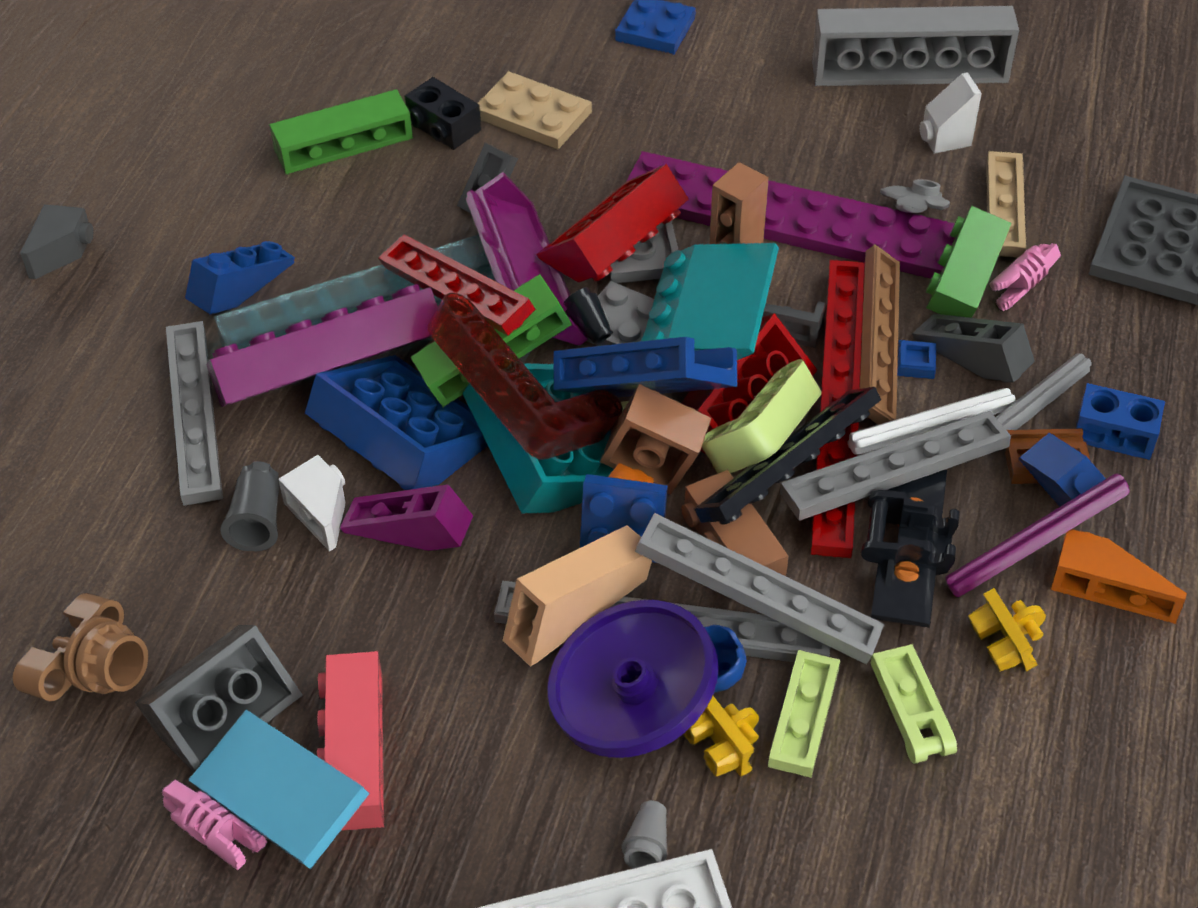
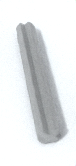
(1045, 392)

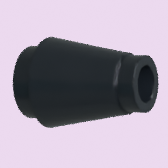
(587, 313)

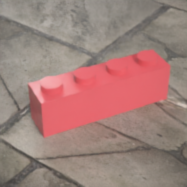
(355, 728)

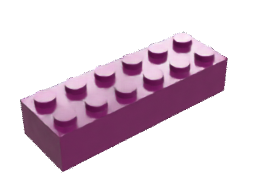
(321, 347)

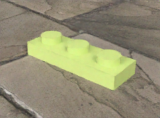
(804, 713)

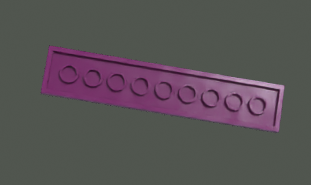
(819, 219)

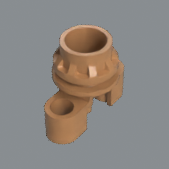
(96, 658)

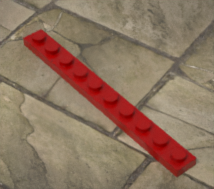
(840, 373)

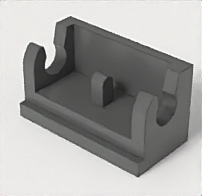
(802, 325)

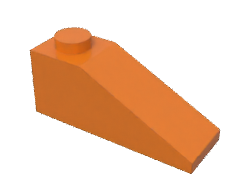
(1109, 575)

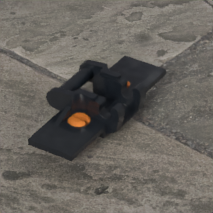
(922, 551)

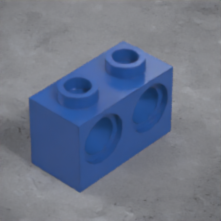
(1120, 421)

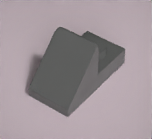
(488, 165)

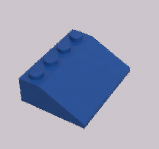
(395, 421)

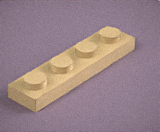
(1006, 198)

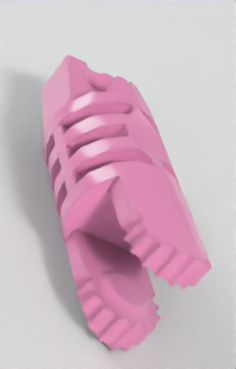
(1024, 273)
(211, 823)

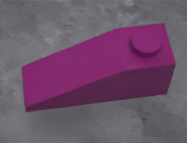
(412, 518)

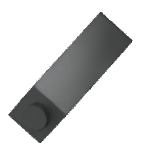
(981, 345)

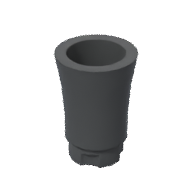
(253, 509)

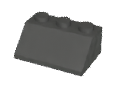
(214, 689)

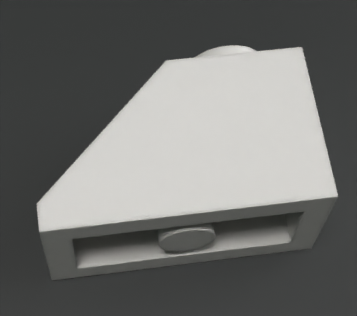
(952, 116)
(316, 498)

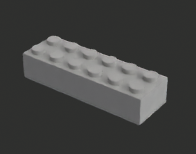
(913, 45)

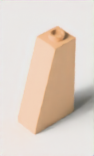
(572, 590)

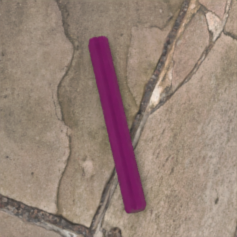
(1037, 535)

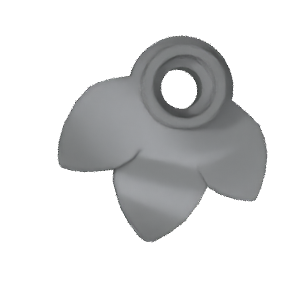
(917, 198)

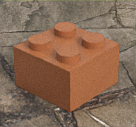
(656, 437)

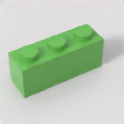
(967, 263)

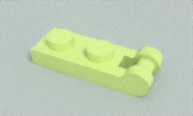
(913, 703)

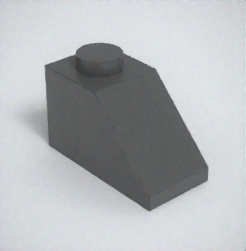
(56, 239)

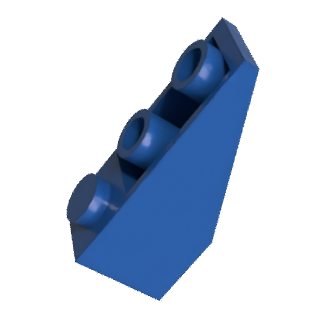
(232, 277)

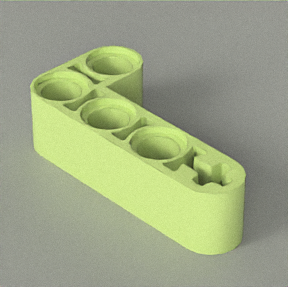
(765, 421)

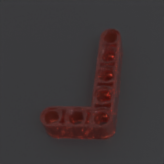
(512, 391)

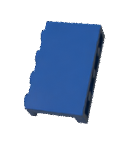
(657, 364)

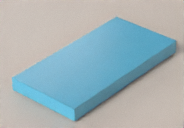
(279, 788)

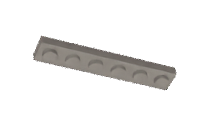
(193, 414)
(894, 465)
(760, 588)

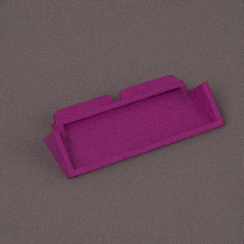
(511, 240)

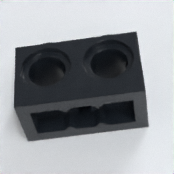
(443, 113)

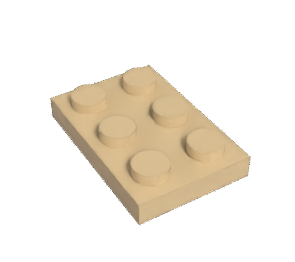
(534, 110)

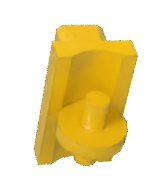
(1014, 647)
(732, 735)

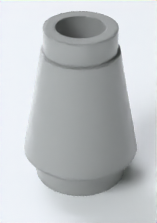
(647, 836)

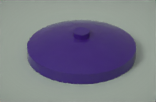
(633, 678)

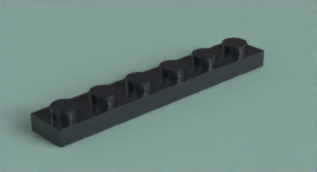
(800, 447)

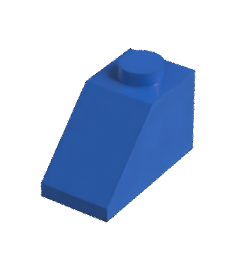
(1060, 469)

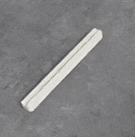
(916, 424)

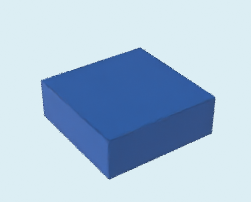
(916, 359)

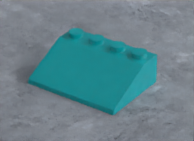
(713, 295)
(534, 482)

